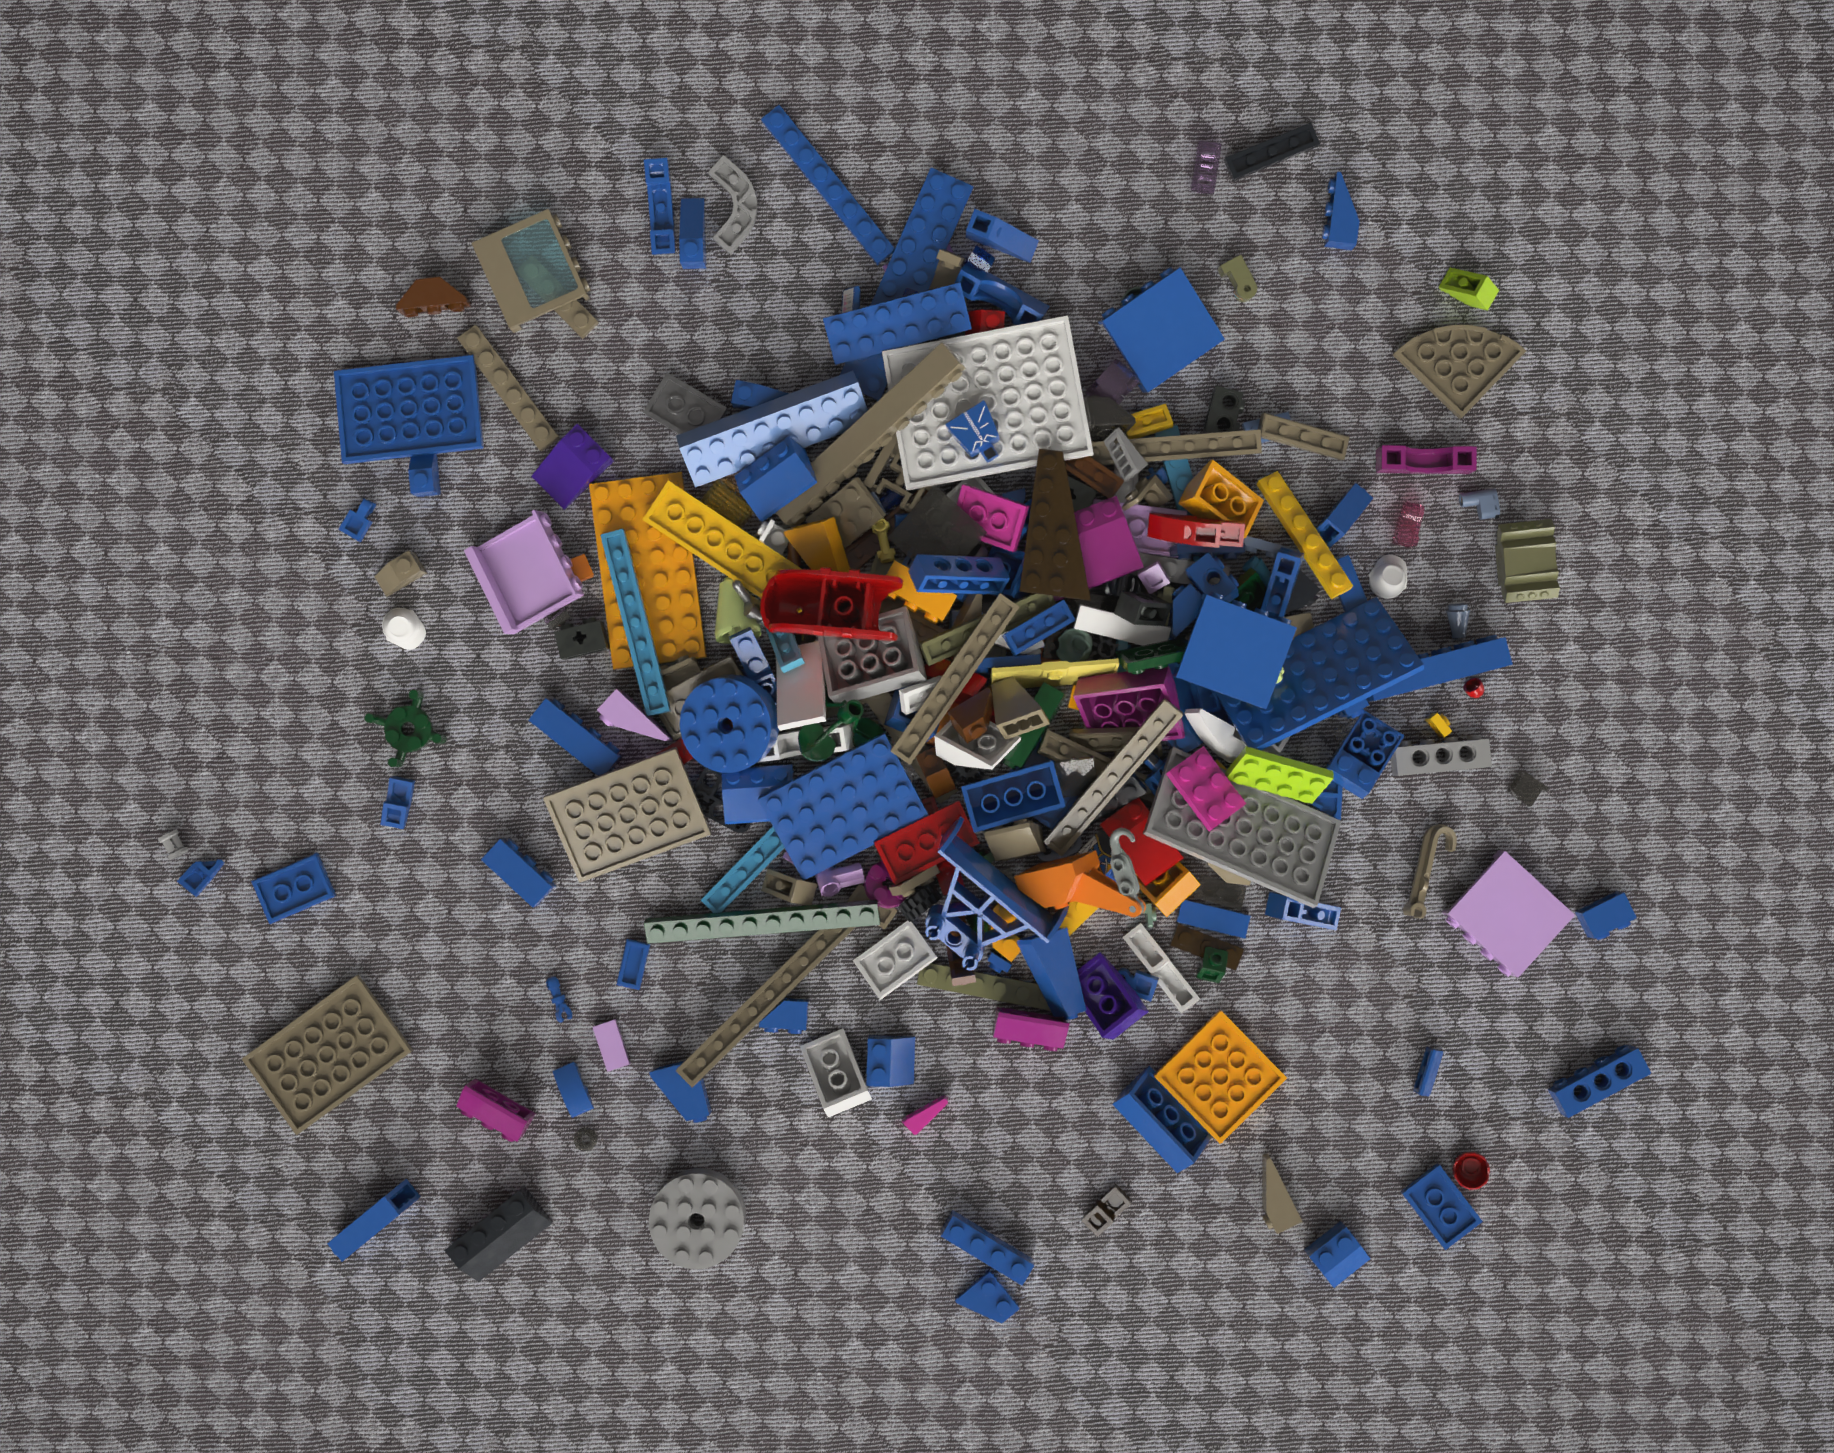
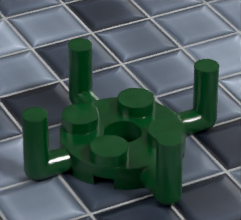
(394, 725)

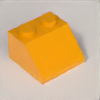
(1170, 888)

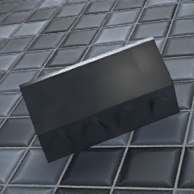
(499, 1235)

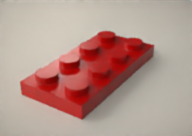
(916, 845)

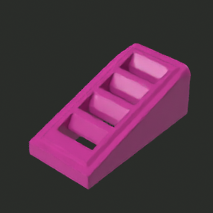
(920, 1118)

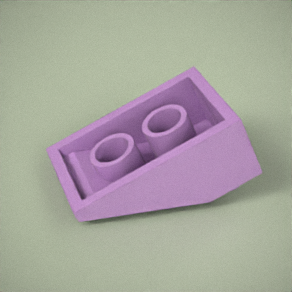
(625, 713)

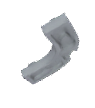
(744, 204)

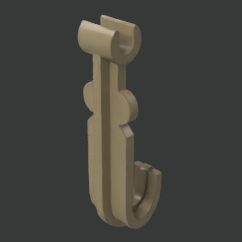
(1420, 884)

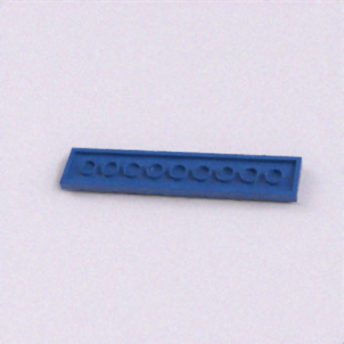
(915, 260)

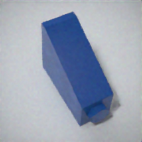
(1343, 514)
(689, 1101)

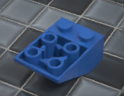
(1364, 754)

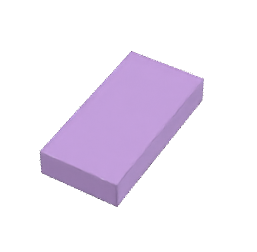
(611, 1045)

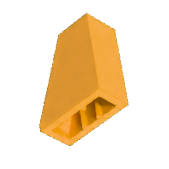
(819, 544)

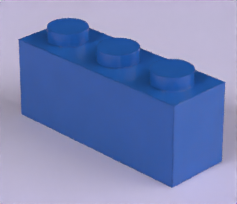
(519, 871)

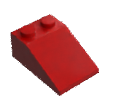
(1147, 855)

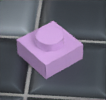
(1154, 577)

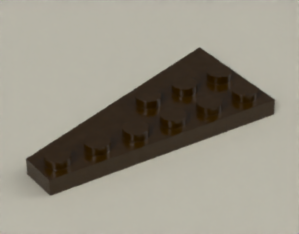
(1053, 548)

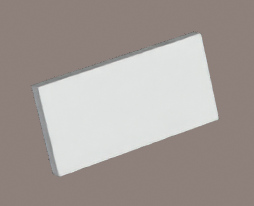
(802, 690)

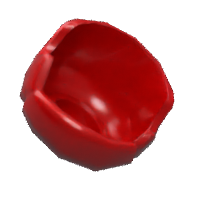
(1471, 1170)

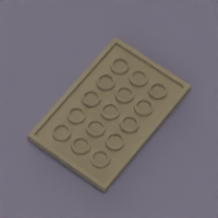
(627, 814)
(327, 1054)

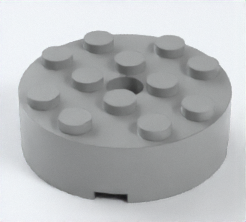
(684, 1239)

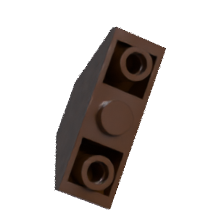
(431, 296)

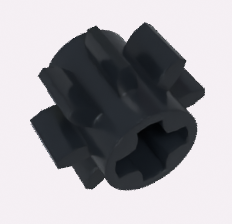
(1097, 646)

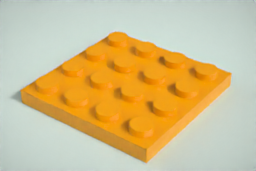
(1220, 1076)

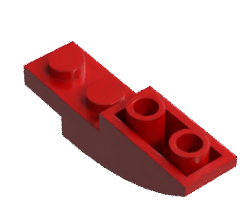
(1196, 531)

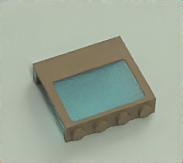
(531, 268)

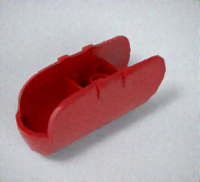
(830, 603)

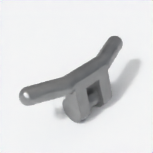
(751, 604)

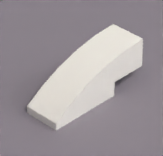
(1215, 734)

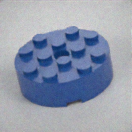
(712, 739)

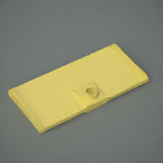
(1054, 673)

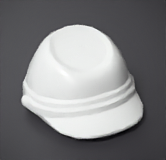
(1388, 576)
(403, 628)

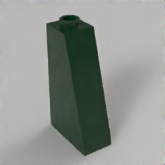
(1050, 701)

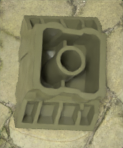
(1527, 561)

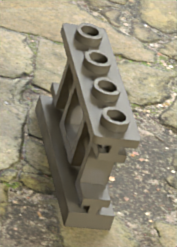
(889, 451)

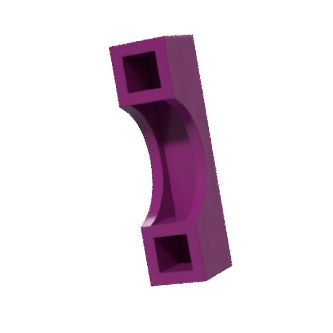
(1426, 461)

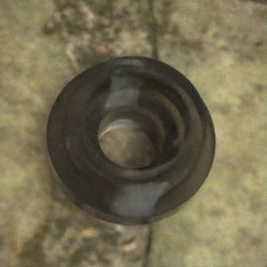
(579, 1142)

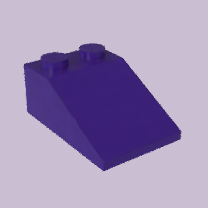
(572, 466)
(1109, 998)

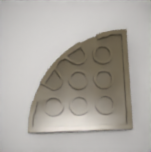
(1459, 363)

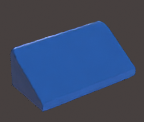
(1428, 1071)

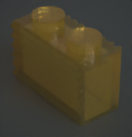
(728, 503)

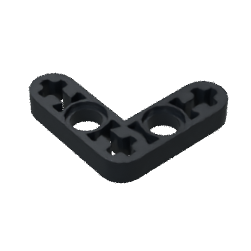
(708, 793)

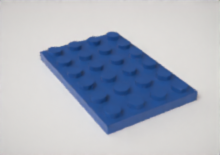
(408, 409)
(843, 806)

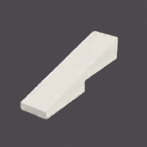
(1113, 626)
(1160, 966)

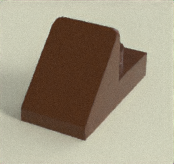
(935, 772)

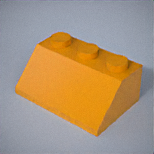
(1220, 496)

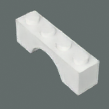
(788, 745)

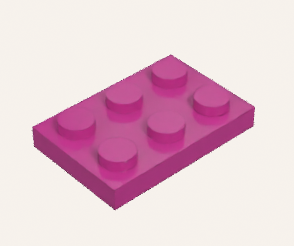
(995, 514)
(1206, 788)

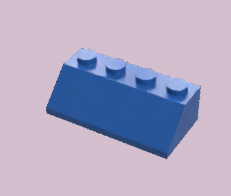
(1013, 796)
(1162, 1121)

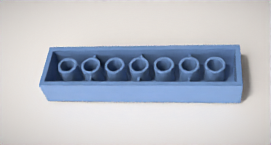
(743, 437)

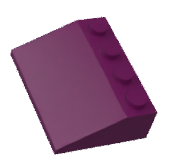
(1105, 543)
(1126, 699)

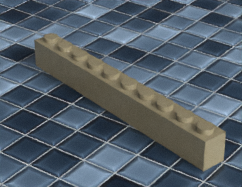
(875, 429)

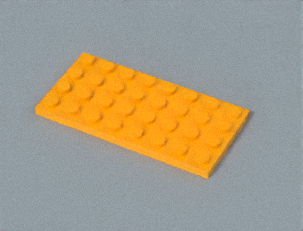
(661, 567)

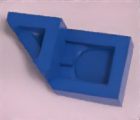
(199, 875)

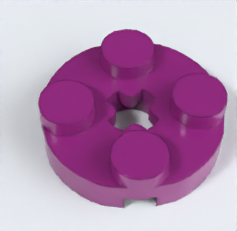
(875, 889)

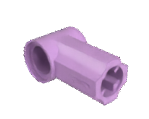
(832, 880)

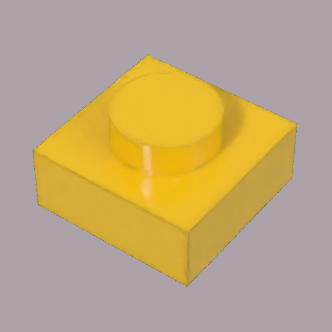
(1439, 724)

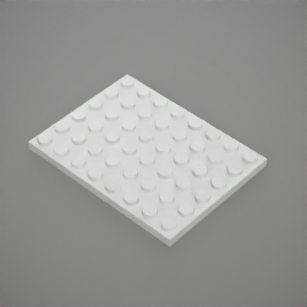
(1030, 390)

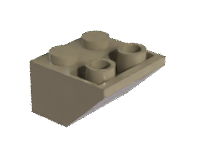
(1015, 841)

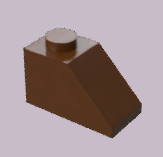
(973, 715)

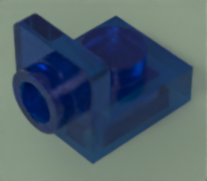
(980, 259)

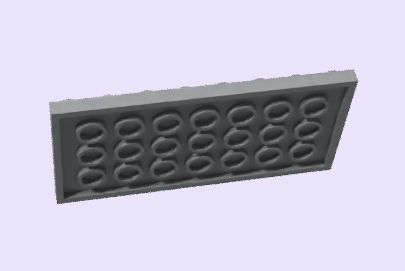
(1264, 841)

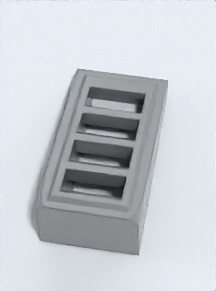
(1129, 465)

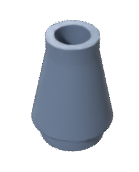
(1458, 619)

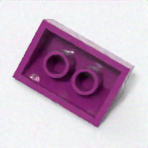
(1030, 1028)
(495, 1110)

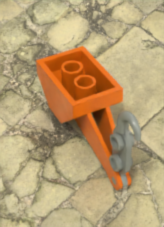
(1080, 881)

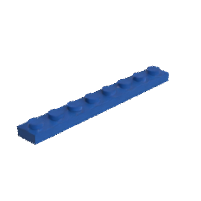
(828, 185)

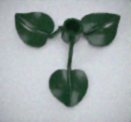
(818, 745)

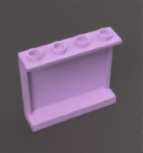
(525, 573)
(1508, 915)

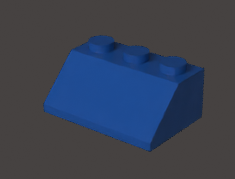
(776, 478)
(744, 788)

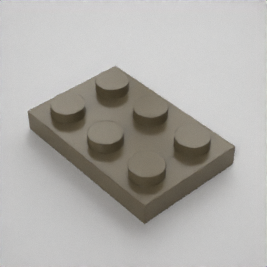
(853, 511)

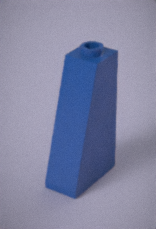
(1055, 972)
(373, 1220)

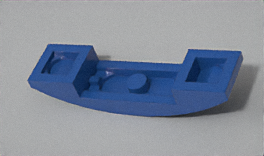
(660, 206)

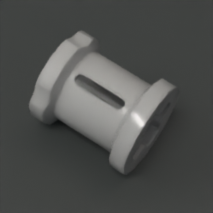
(166, 840)

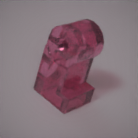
(1408, 525)

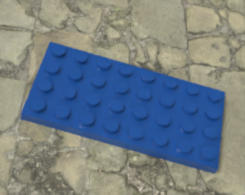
(1328, 673)

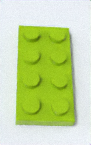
(1279, 775)

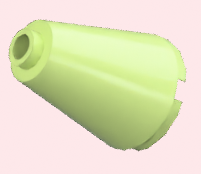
(730, 614)

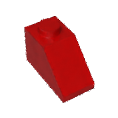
(985, 321)

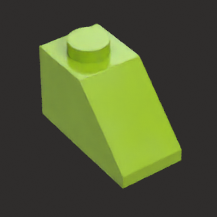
(1470, 288)

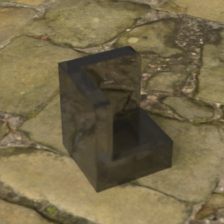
(1526, 788)

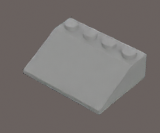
(873, 667)

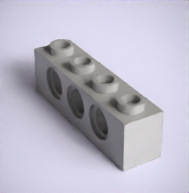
(1478, 756)

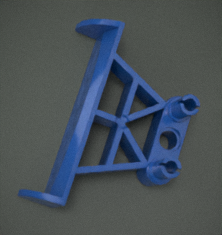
(971, 944)

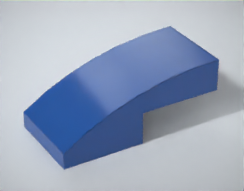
(398, 802)
(573, 1089)

